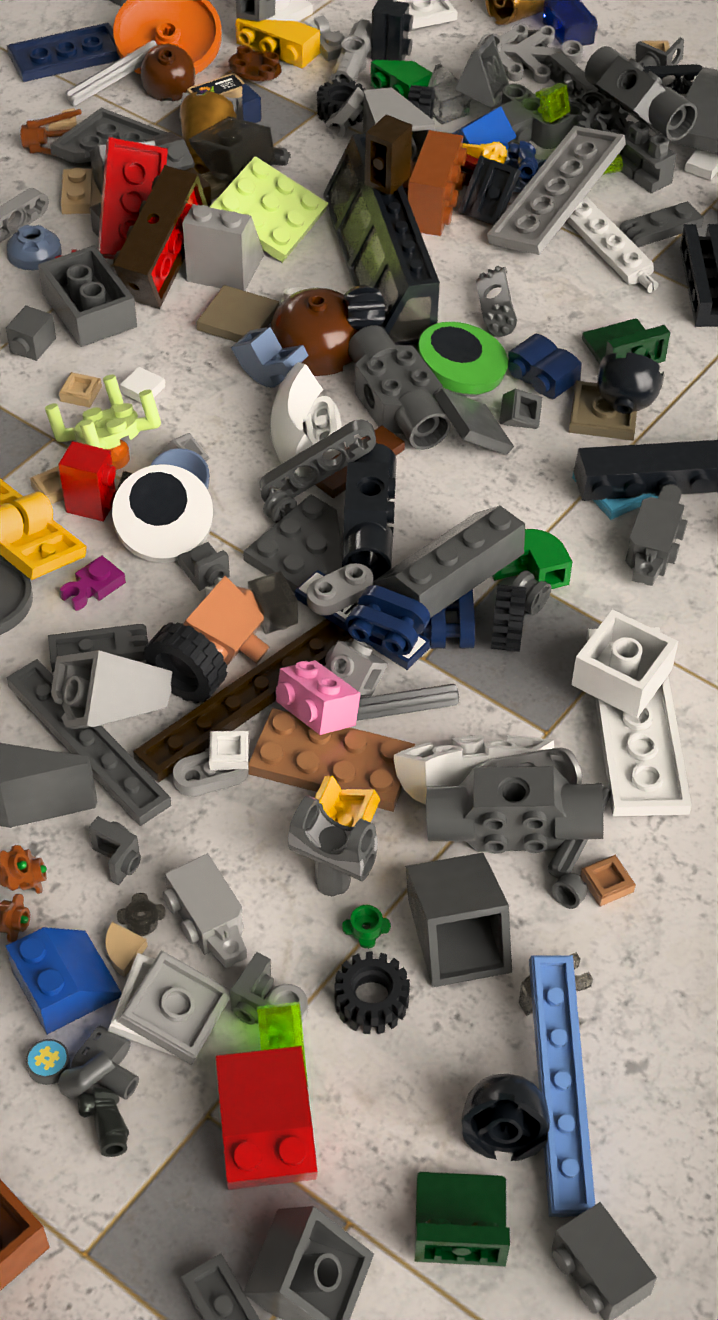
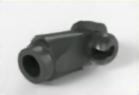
(109, 1124)

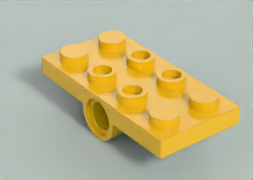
(31, 536)

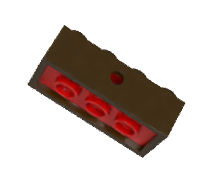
(156, 240)

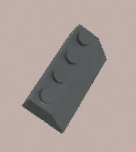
(458, 559)

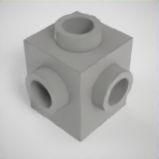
(356, 665)

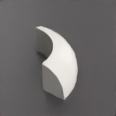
(290, 411)
(451, 764)

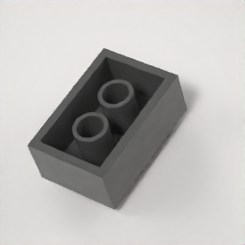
(87, 295)

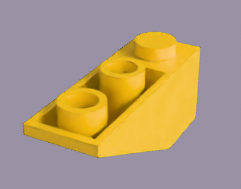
(291, 40)

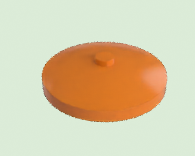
(185, 23)

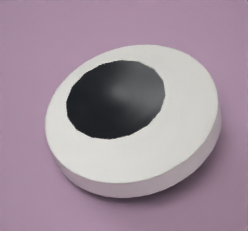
(162, 513)

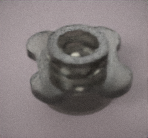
(143, 924)

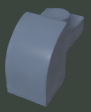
(264, 357)

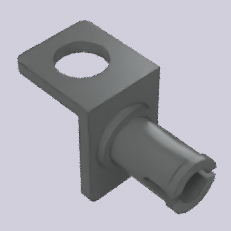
(651, 56)

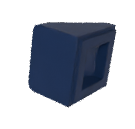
(251, 104)

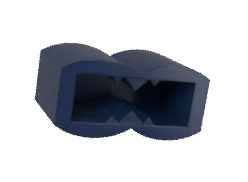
(544, 366)

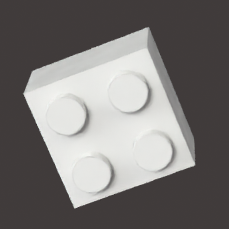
(624, 663)

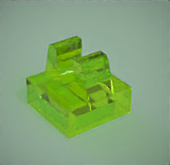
(553, 102)

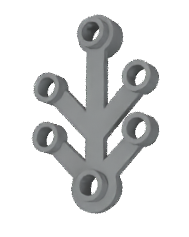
(527, 51)

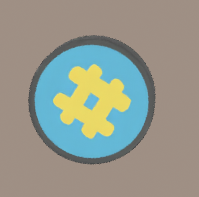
(47, 1061)

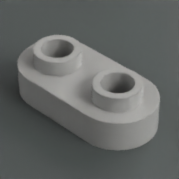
(343, 589)
(207, 780)

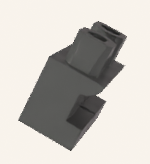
(648, 158)

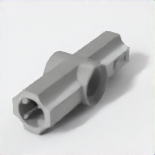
(354, 52)

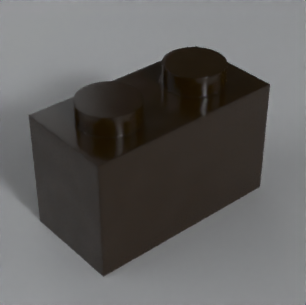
(388, 154)

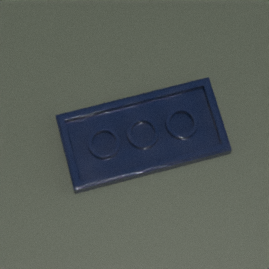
(64, 52)

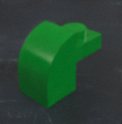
(543, 557)

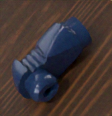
(525, 154)

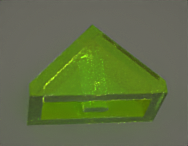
(280, 1027)

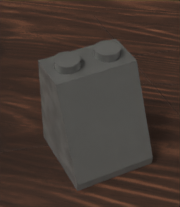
(460, 919)

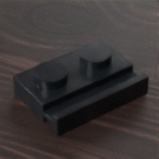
(489, 190)

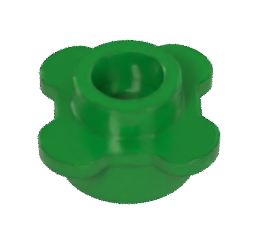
(370, 916)

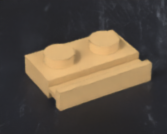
(79, 191)

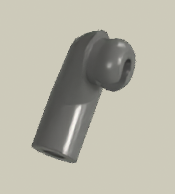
(80, 1078)

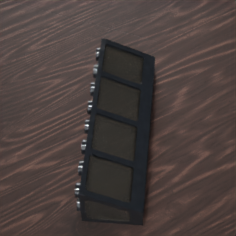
(383, 246)

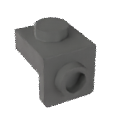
(118, 844)

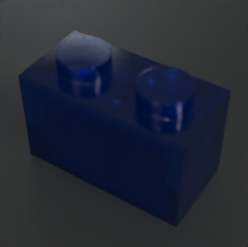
(570, 21)

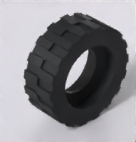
(191, 657)

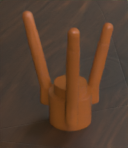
(35, 136)

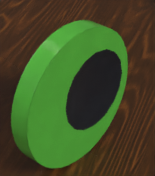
(463, 357)

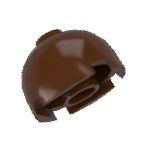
(167, 72)

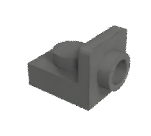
(204, 565)
(252, 989)

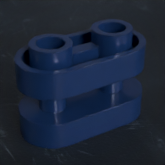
(387, 620)
(438, 630)

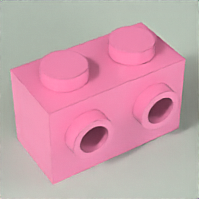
(317, 697)

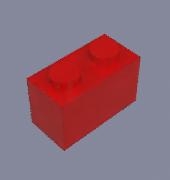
(87, 481)

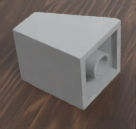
(388, 101)
(220, 247)

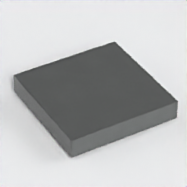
(474, 421)

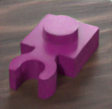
(94, 580)

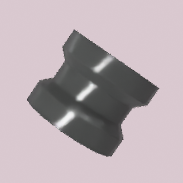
(536, 592)

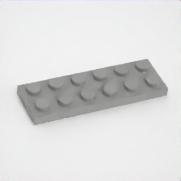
(556, 190)

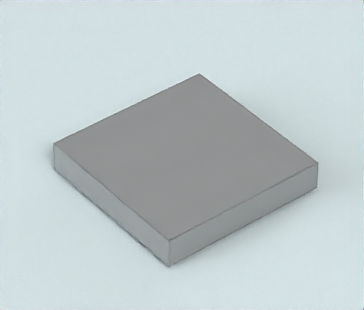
(175, 1007)

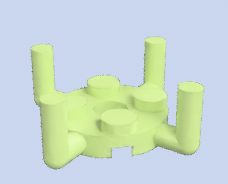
(107, 426)

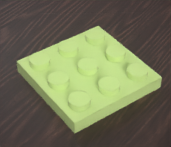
(278, 206)

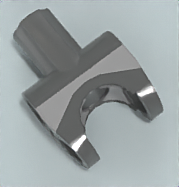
(337, 849)

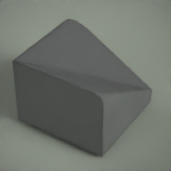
(520, 409)

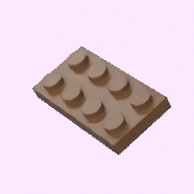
(302, 758)

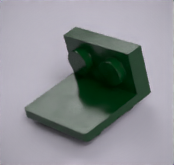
(628, 337)
(461, 1219)

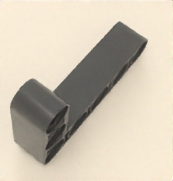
(548, 134)

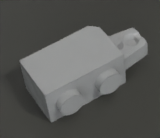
(207, 908)

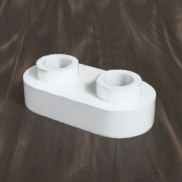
(322, 419)

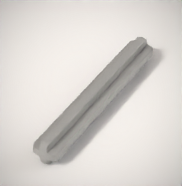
(109, 75)

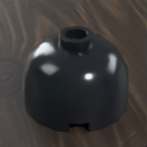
(629, 382)
(506, 1116)

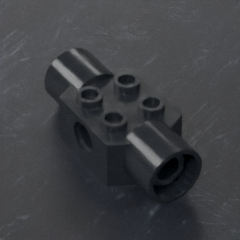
(368, 510)

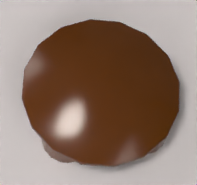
(254, 64)

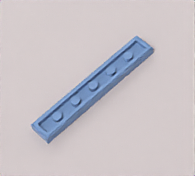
(562, 1084)

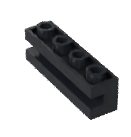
(701, 272)

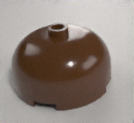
(318, 323)

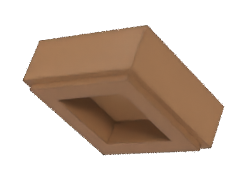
(607, 880)

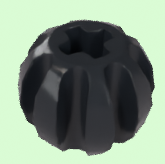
(364, 306)

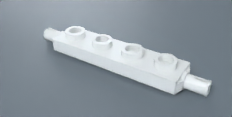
(612, 245)

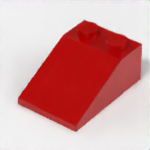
(266, 1118)

